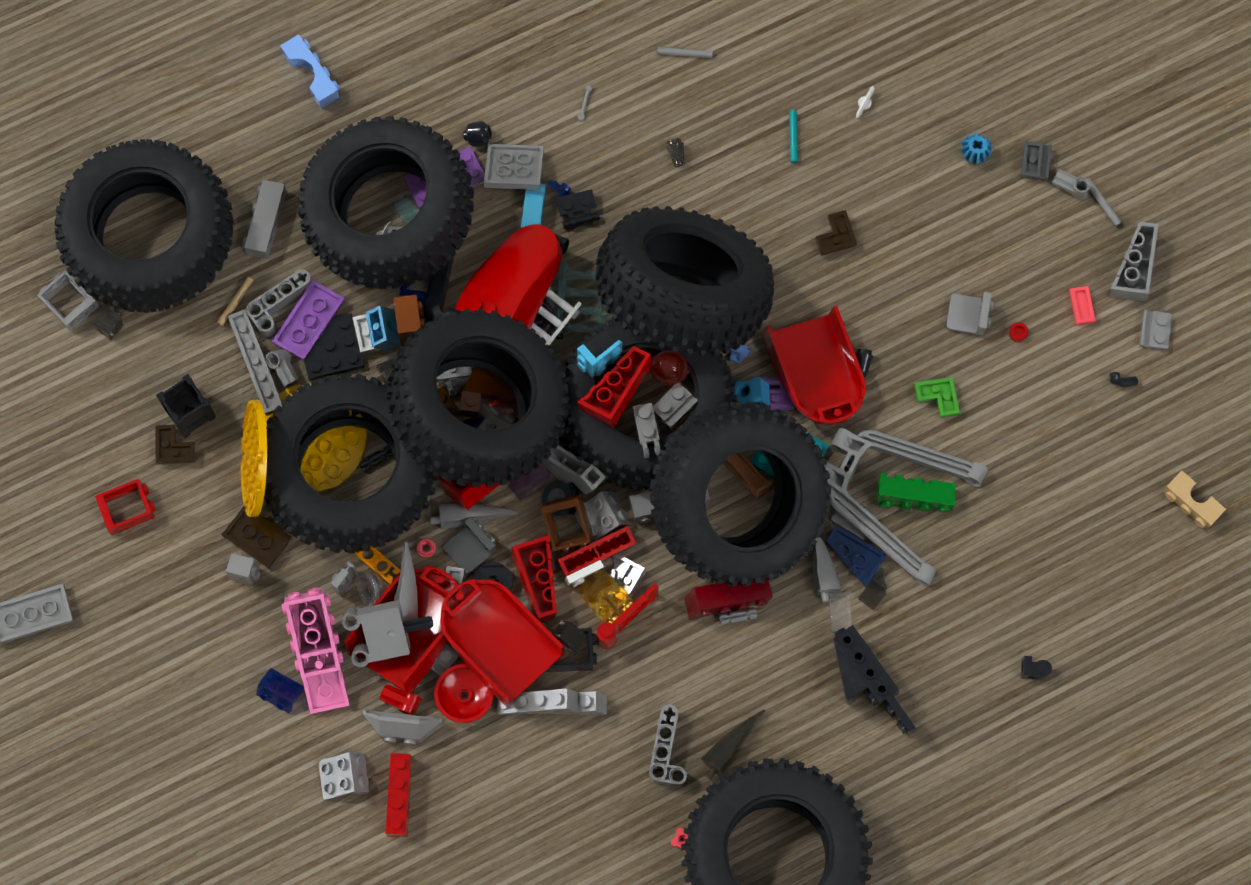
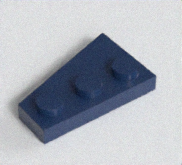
(856, 554)

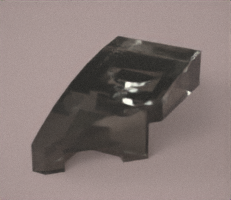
(875, 591)

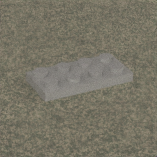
(34, 613)

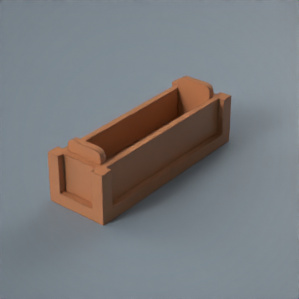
(748, 475)

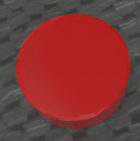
(1018, 332)

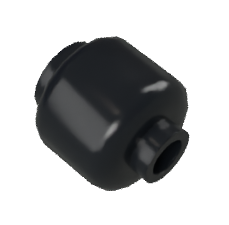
(477, 133)

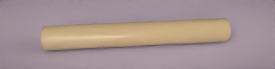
(234, 302)

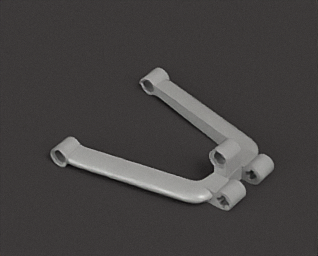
(853, 447)

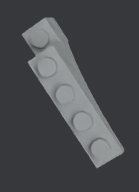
(569, 469)
(556, 702)

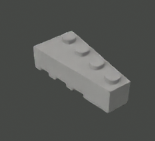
(1136, 269)

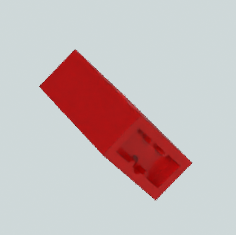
(105, 497)

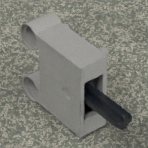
(383, 630)

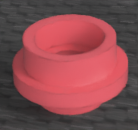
(426, 542)

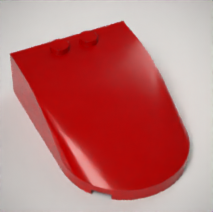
(515, 275)
(818, 368)
(498, 637)
(426, 644)

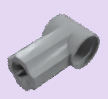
(1070, 183)
(280, 362)

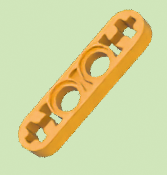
(373, 562)

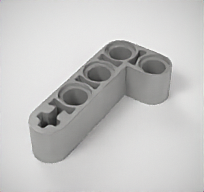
(282, 300)
(666, 744)

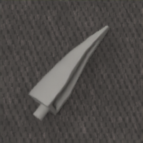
(455, 515)
(824, 573)
(407, 587)

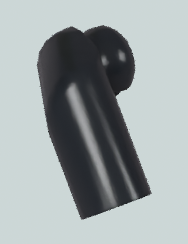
(1122, 382)

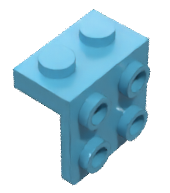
(597, 366)

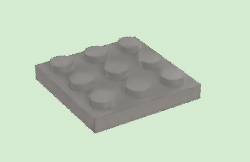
(513, 166)

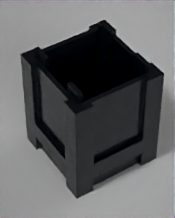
(185, 396)

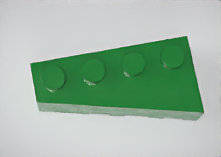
(914, 493)

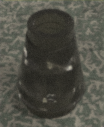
(676, 151)

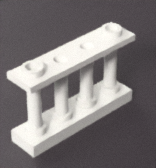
(573, 313)

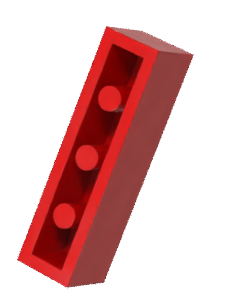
(398, 795)

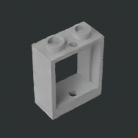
(80, 313)

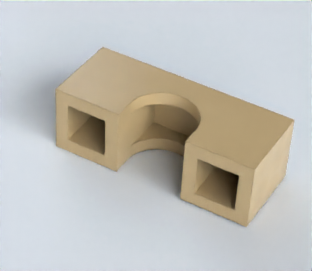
(1180, 492)

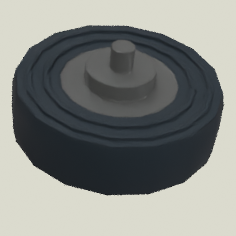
(556, 491)

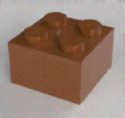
(408, 316)

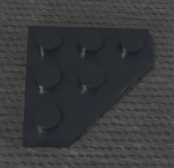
(335, 350)

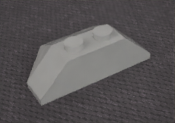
(402, 726)

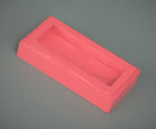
(1082, 305)

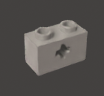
(243, 569)

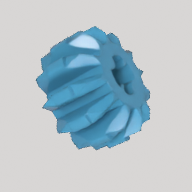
(976, 142)

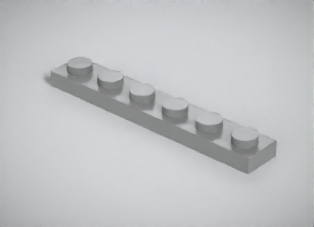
(255, 361)

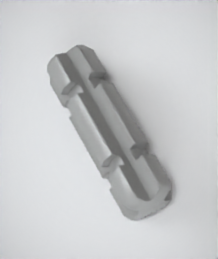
(738, 616)

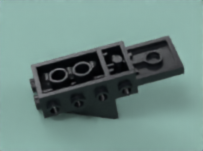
(857, 679)

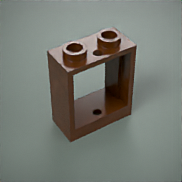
(560, 504)

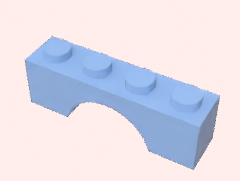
(298, 54)

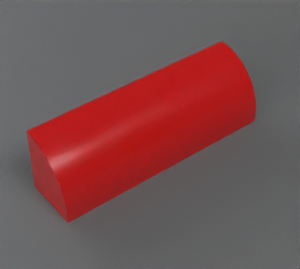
(596, 551)

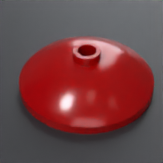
(452, 685)

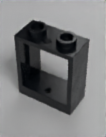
(592, 657)

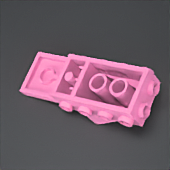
(316, 649)

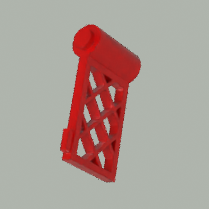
(608, 632)

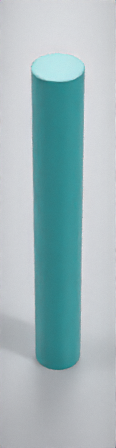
(793, 137)

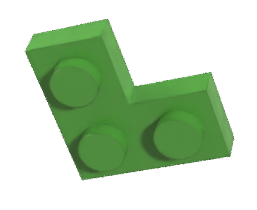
(942, 391)

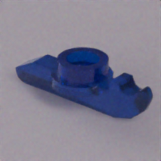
(562, 189)

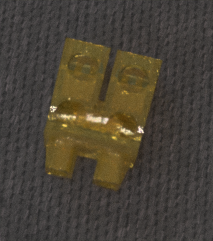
(603, 591)

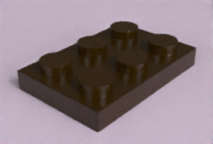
(257, 537)

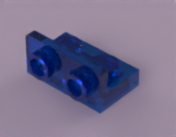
(279, 690)

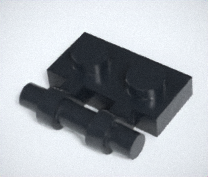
(576, 203)

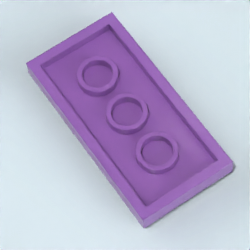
(418, 186)
(308, 320)

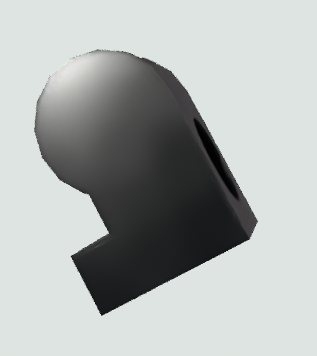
(1035, 670)

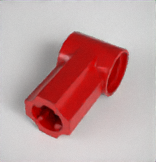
(404, 702)

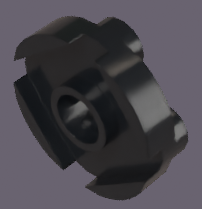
(496, 570)

